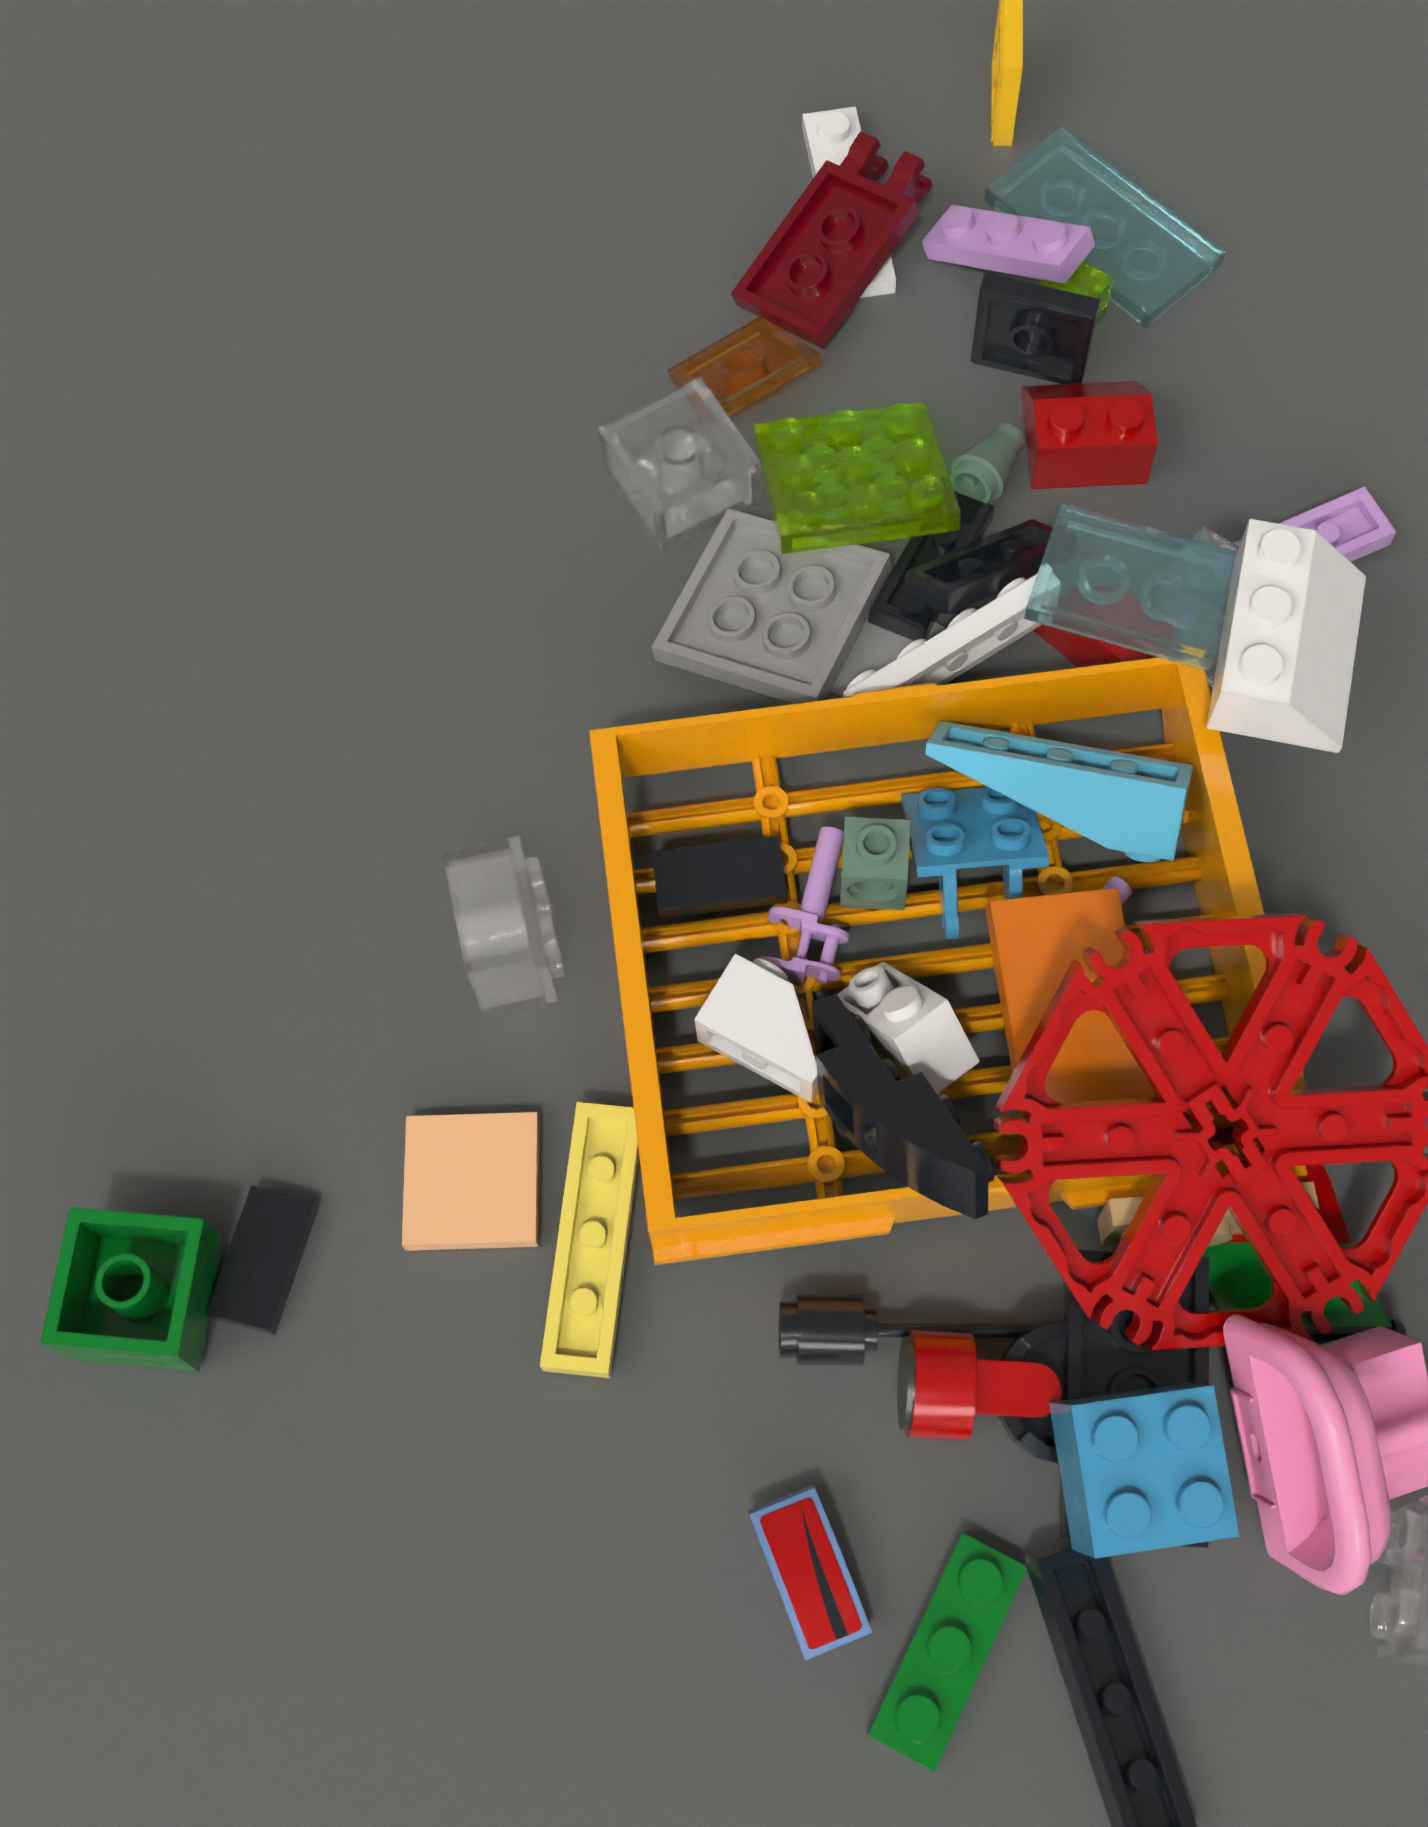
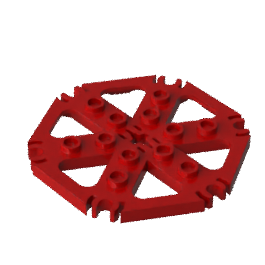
(1258, 1075)

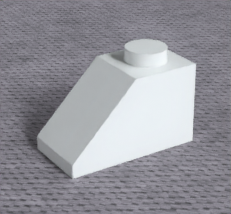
(760, 1025)

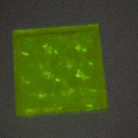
(855, 477)

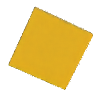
(1006, 70)

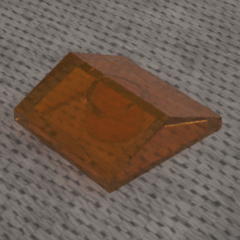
(747, 364)

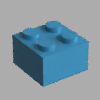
(1143, 1470)

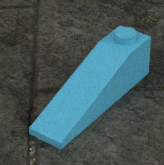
(1100, 793)

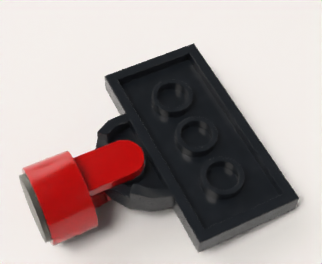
(1069, 1359)

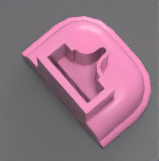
(1328, 1442)

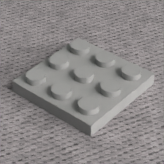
(770, 615)

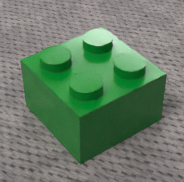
(132, 1289)

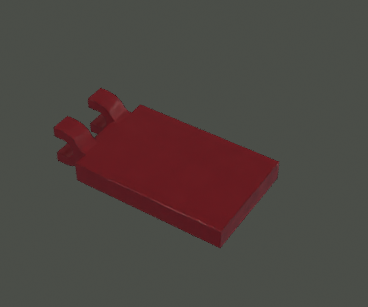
(833, 242)

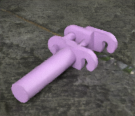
(812, 913)

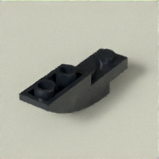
(896, 1119)

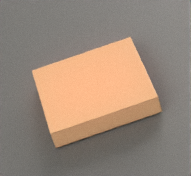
(471, 1181)

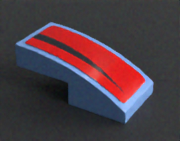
(809, 1572)

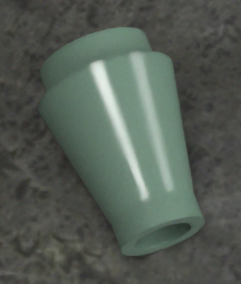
(987, 465)

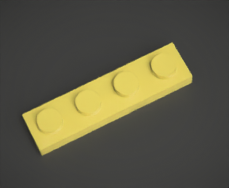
(592, 1242)

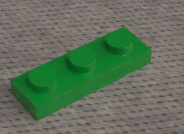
(947, 1652)

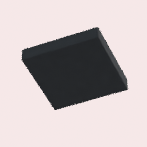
(1033, 329)

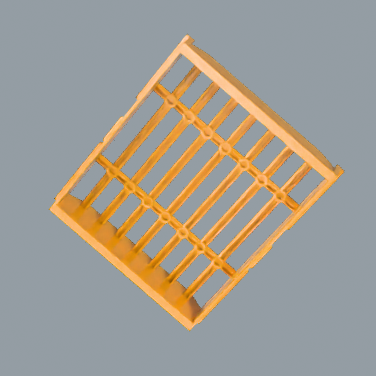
(1215, 863)

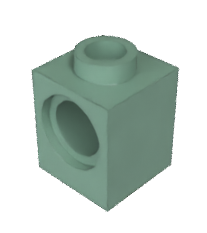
(875, 863)

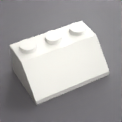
(1287, 639)

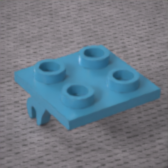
(971, 831)

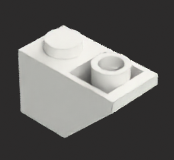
(910, 1025)

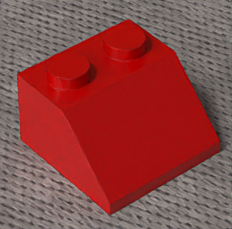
(1089, 434)

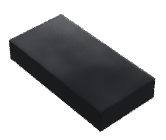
(719, 877)
(262, 1260)

